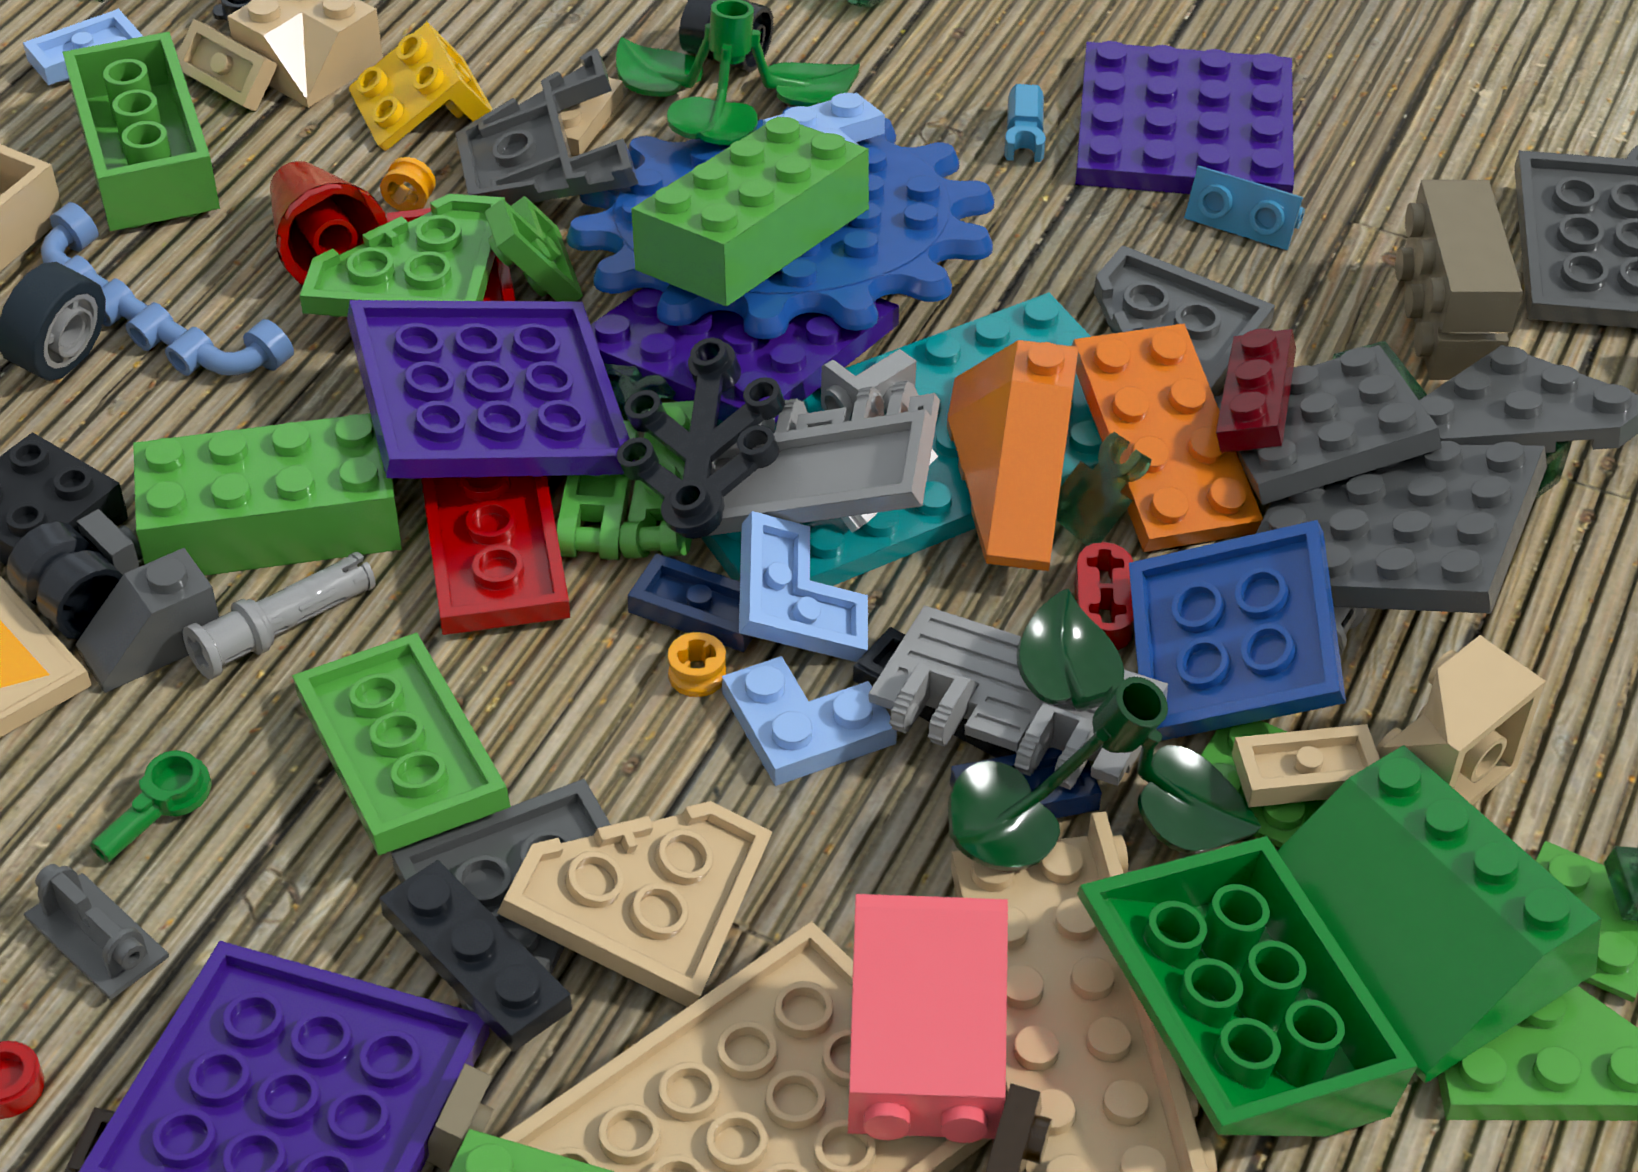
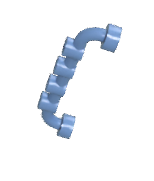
(151, 324)

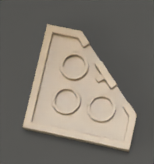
(643, 894)

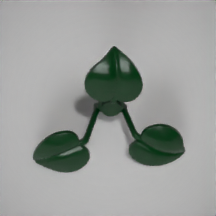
(1073, 659)

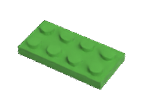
(400, 743)

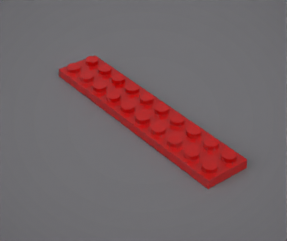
(493, 535)

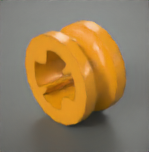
(414, 173)
(696, 647)

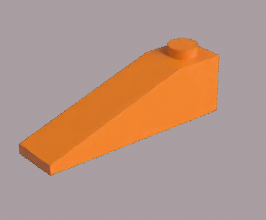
(1011, 447)

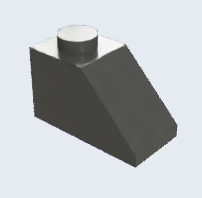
(145, 619)

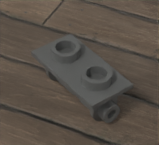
(92, 930)

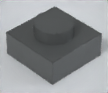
(113, 543)

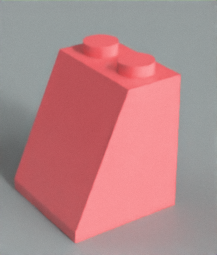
(928, 1017)

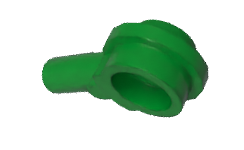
(171, 786)

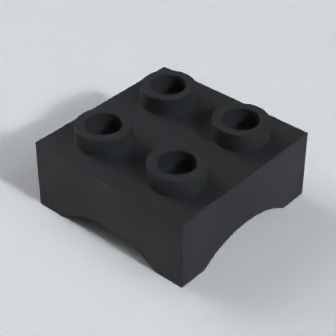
(49, 486)

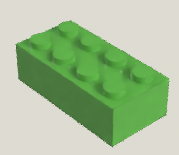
(141, 131)
(750, 210)
(266, 495)

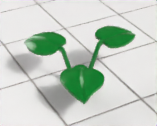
(730, 38)

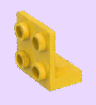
(414, 84)

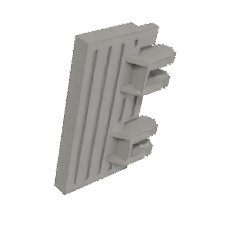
(837, 464)
(975, 676)

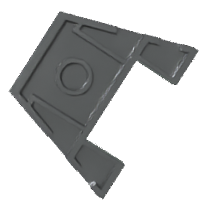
(526, 148)

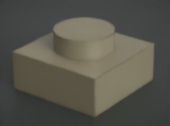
(459, 1115)

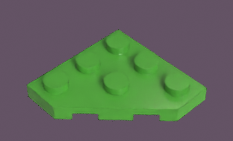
(424, 260)
(1556, 1065)

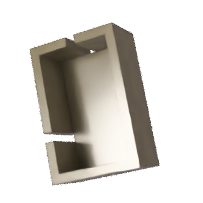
(1457, 275)

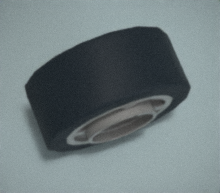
(51, 320)

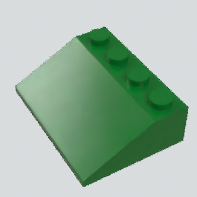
(1438, 910)
(1251, 993)

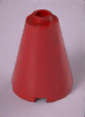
(318, 214)

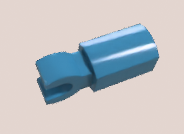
(1025, 121)

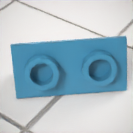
(1244, 208)

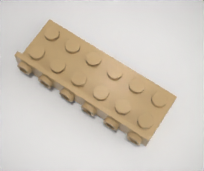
(1080, 1025)

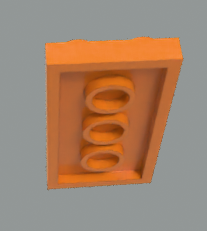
(1160, 401)

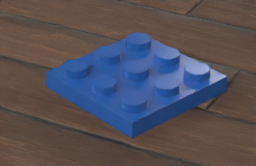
(1239, 629)

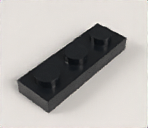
(476, 955)

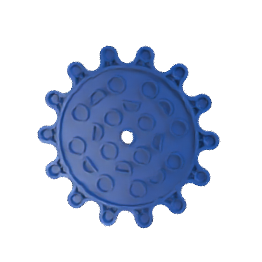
(879, 253)

